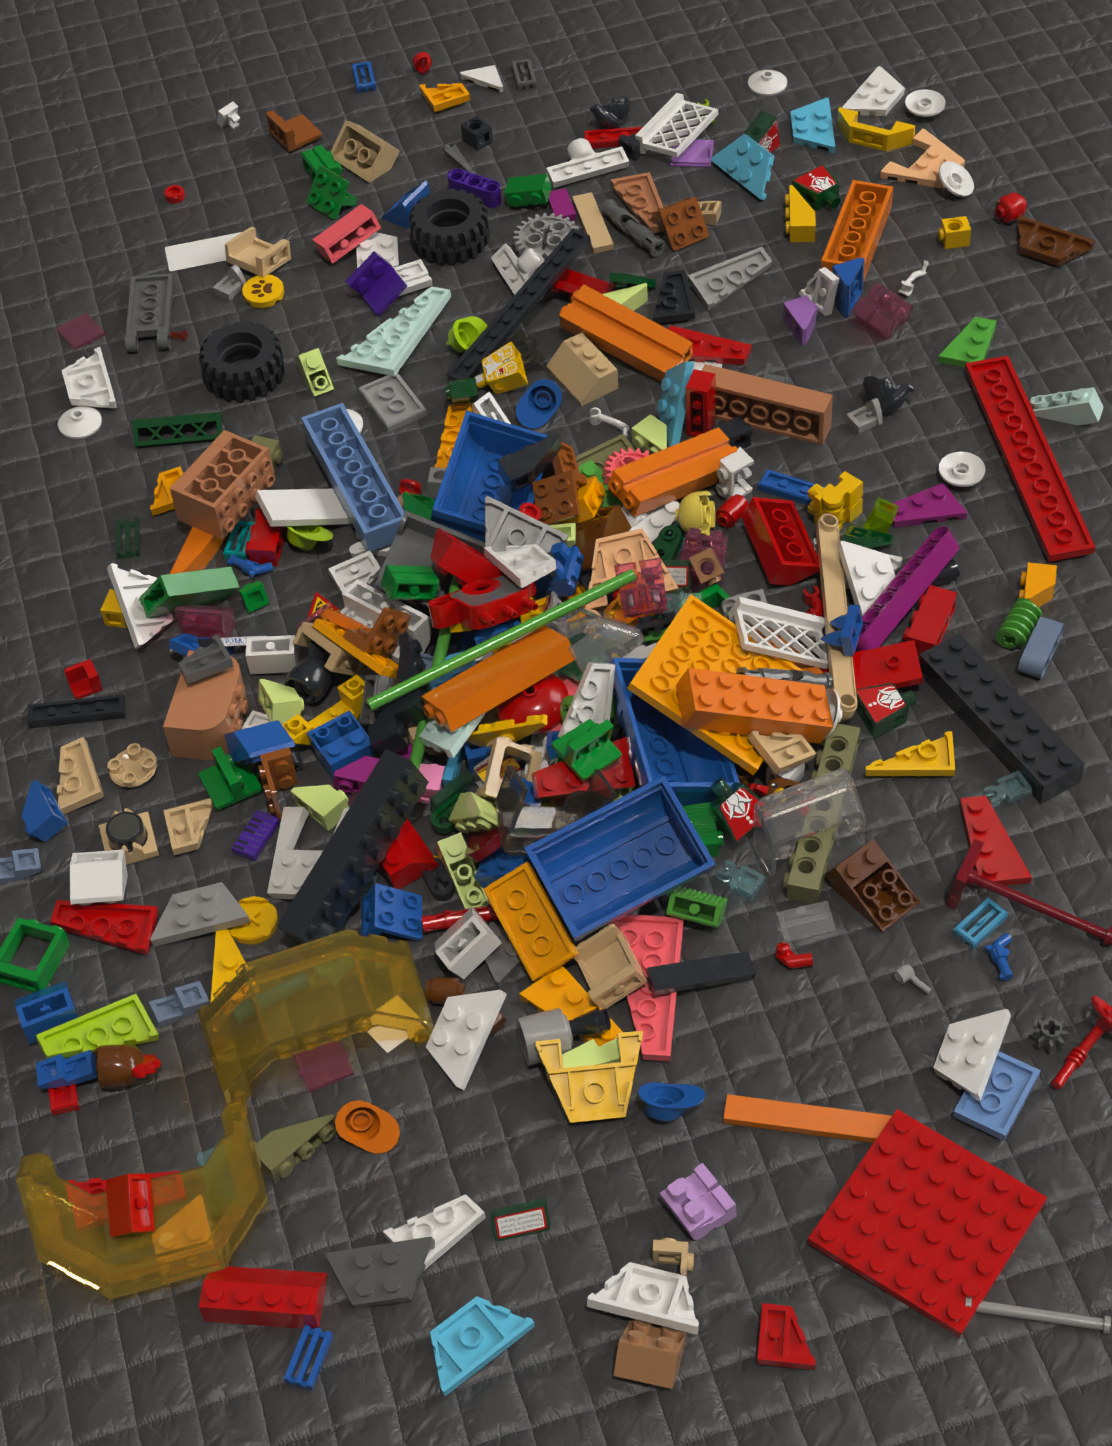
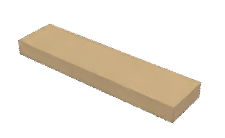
(593, 222)

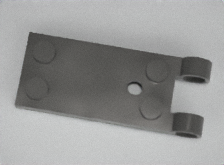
(149, 310)

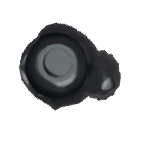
(612, 114)
(889, 395)

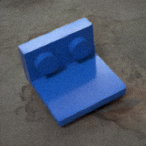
(391, 912)

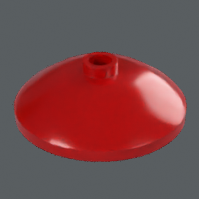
(544, 700)

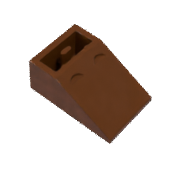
(606, 522)
(873, 886)

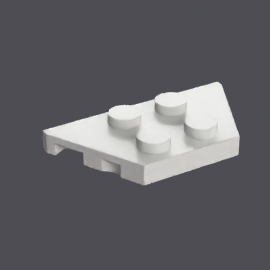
(876, 94)
(382, 244)
(89, 382)
(522, 563)
(866, 573)
(128, 589)
(463, 1032)
(971, 1051)
(649, 1297)

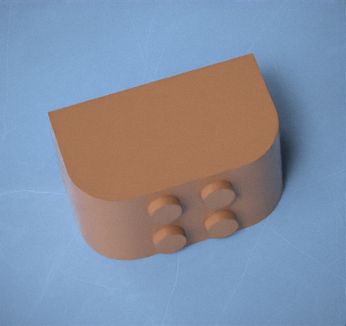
(205, 712)

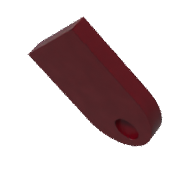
(482, 844)

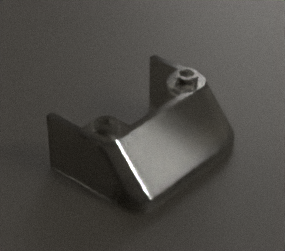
(525, 825)

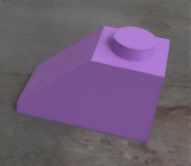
(800, 317)

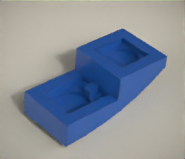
(64, 1072)

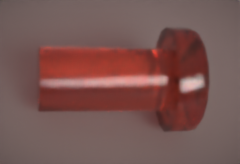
(183, 334)

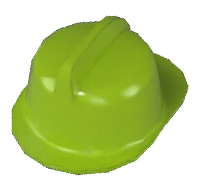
(465, 332)
(307, 536)

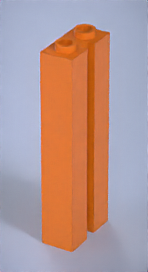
(624, 333)
(671, 472)
(497, 678)

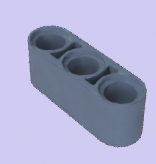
(1041, 647)

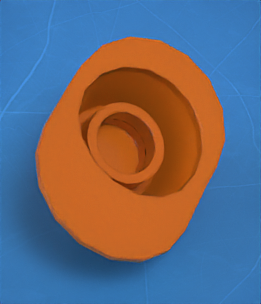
(367, 1126)

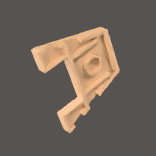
(927, 167)
(622, 549)

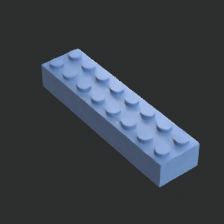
(354, 475)

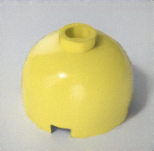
(696, 512)

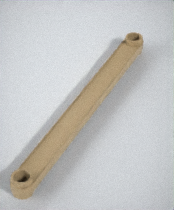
(835, 605)

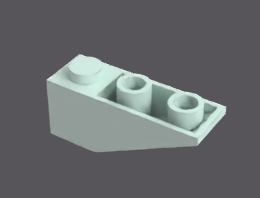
(1069, 407)

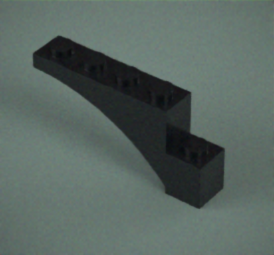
(392, 723)

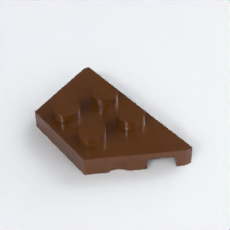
(1049, 242)

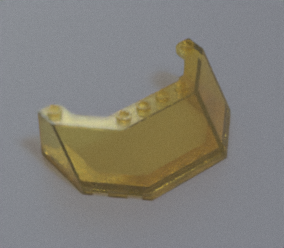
(310, 999)
(195, 1212)

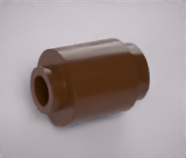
(441, 988)

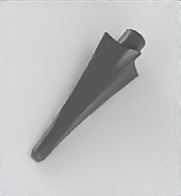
(455, 157)

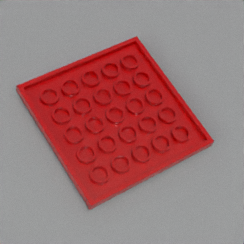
(927, 1222)

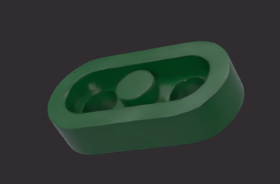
(669, 545)
(442, 815)

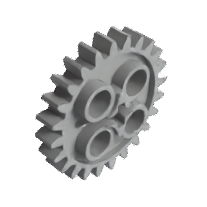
(534, 233)

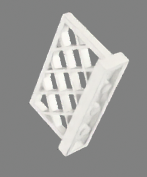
(664, 121)
(784, 623)

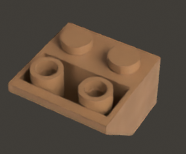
(650, 1354)

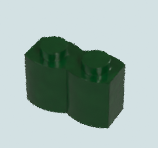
(462, 391)

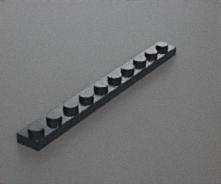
(520, 305)

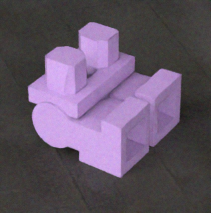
(699, 1202)

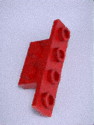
(573, 280)

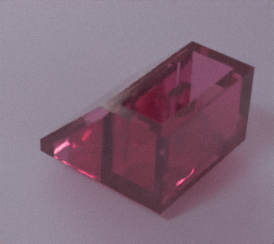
(205, 620)

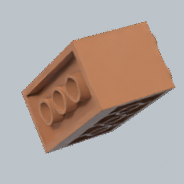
(222, 484)

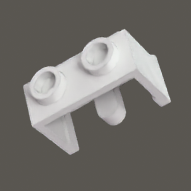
(731, 472)

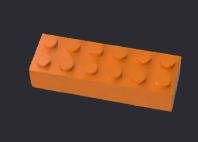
(859, 225)
(753, 704)

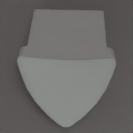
(230, 284)
(866, 416)

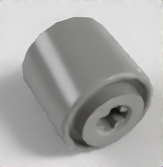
(541, 1027)

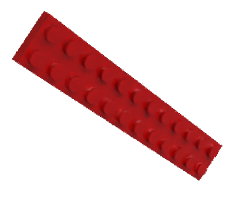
(1029, 459)

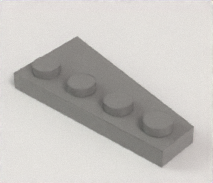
(727, 277)

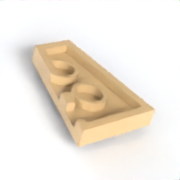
(78, 777)

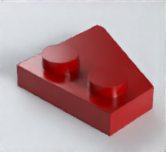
(782, 1339)

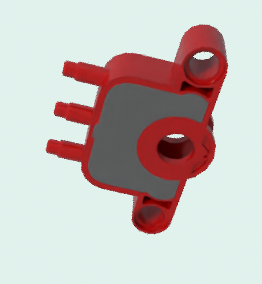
(483, 608)

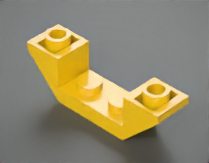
(874, 137)
(351, 700)

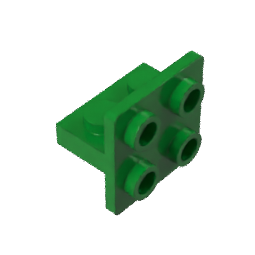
(329, 193)
(587, 748)
(228, 780)

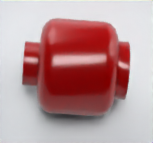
(1010, 207)

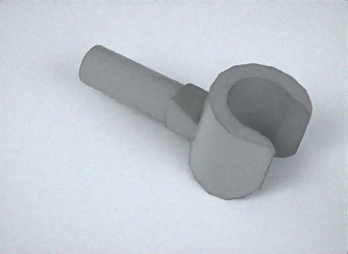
(906, 973)

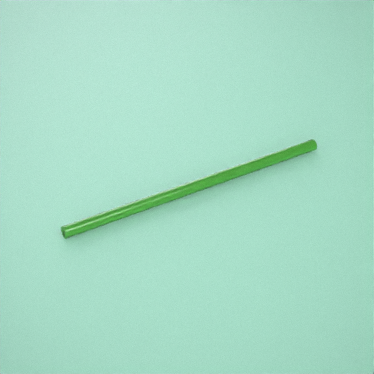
(501, 639)
(439, 657)

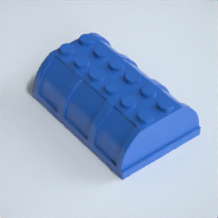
(474, 473)
(663, 746)
(619, 858)

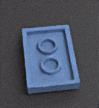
(1002, 1098)

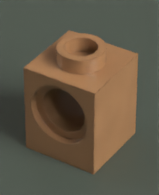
(698, 561)

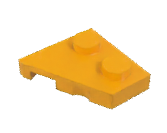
(445, 95)
(163, 499)

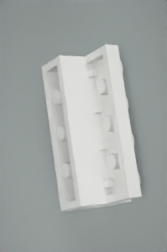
(366, 603)

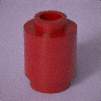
(731, 510)

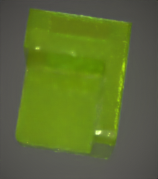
(881, 515)

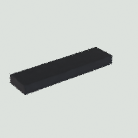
(76, 711)
(700, 973)

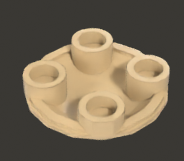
(132, 766)

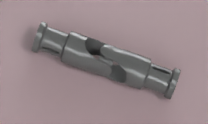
(632, 227)
(790, 675)

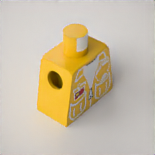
(503, 370)

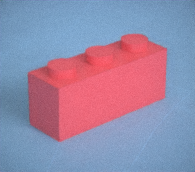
(346, 233)

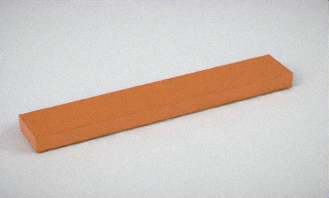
(804, 1118)

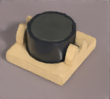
(132, 833)

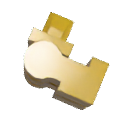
(841, 501)

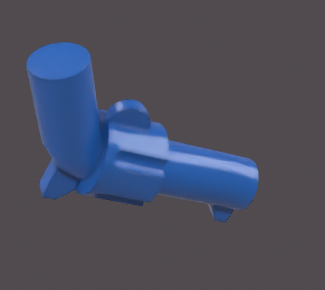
(250, 567)
(1000, 955)

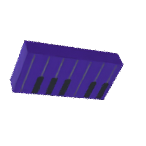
(255, 835)

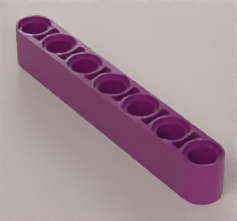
(906, 588)

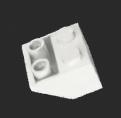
(98, 877)
(466, 944)

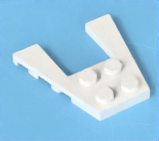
(289, 865)

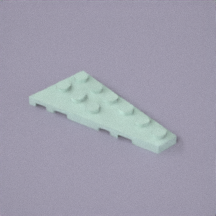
(396, 338)

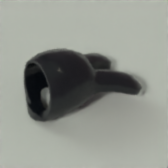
(312, 674)

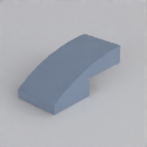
(20, 865)
(184, 1002)

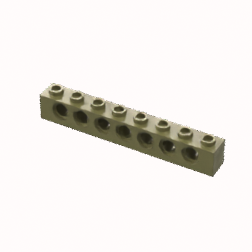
(838, 753)

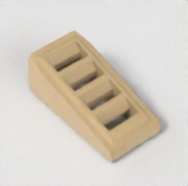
(711, 211)

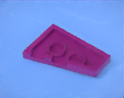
(931, 504)

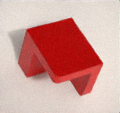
(83, 679)

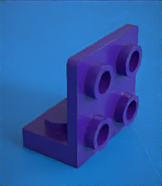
(377, 282)

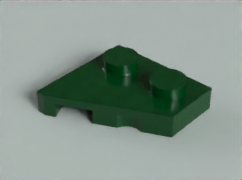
(626, 280)
(867, 538)

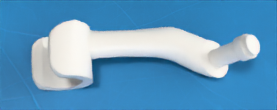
(907, 287)
(596, 418)

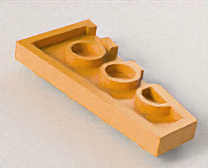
(452, 425)
(562, 991)

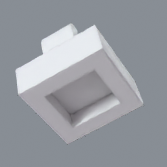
(228, 116)

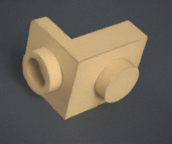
(673, 1252)

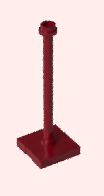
(969, 876)

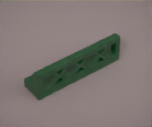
(174, 421)

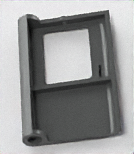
(414, 547)

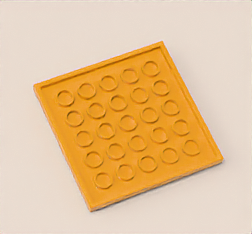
(702, 641)

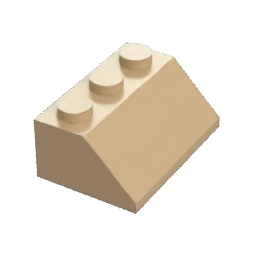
(363, 152)
(583, 370)

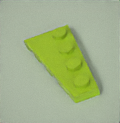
(117, 1023)

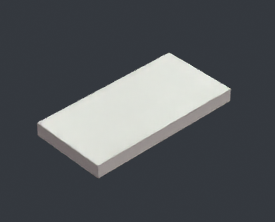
(302, 507)

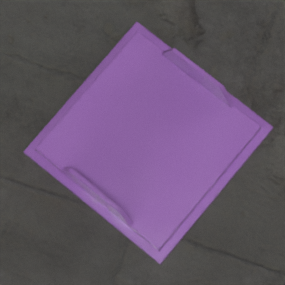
(695, 155)

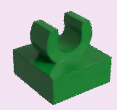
(253, 596)

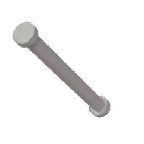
(1043, 1315)

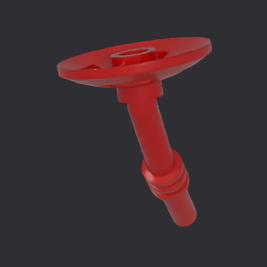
(1079, 1054)

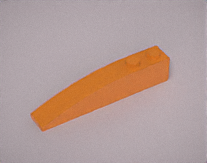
(197, 551)

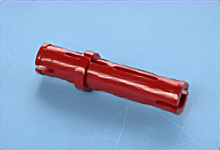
(447, 919)

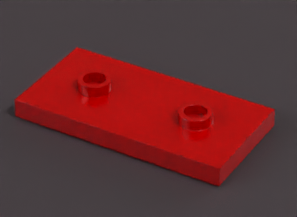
(887, 664)

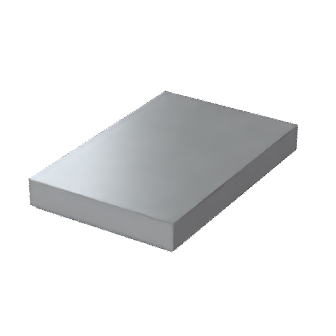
(392, 402)

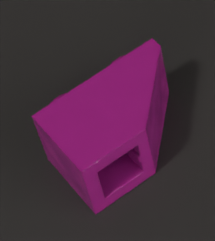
(353, 776)

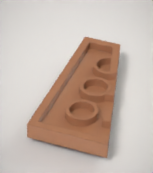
(640, 197)

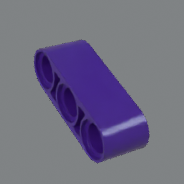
(482, 187)

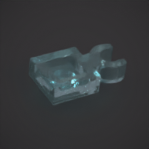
(1010, 787)
(743, 881)

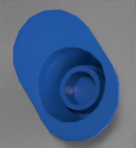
(539, 403)
(669, 1101)

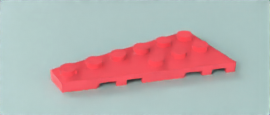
(654, 943)

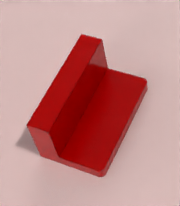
(130, 1204)

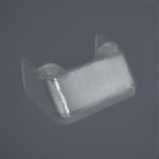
(604, 637)
(804, 811)

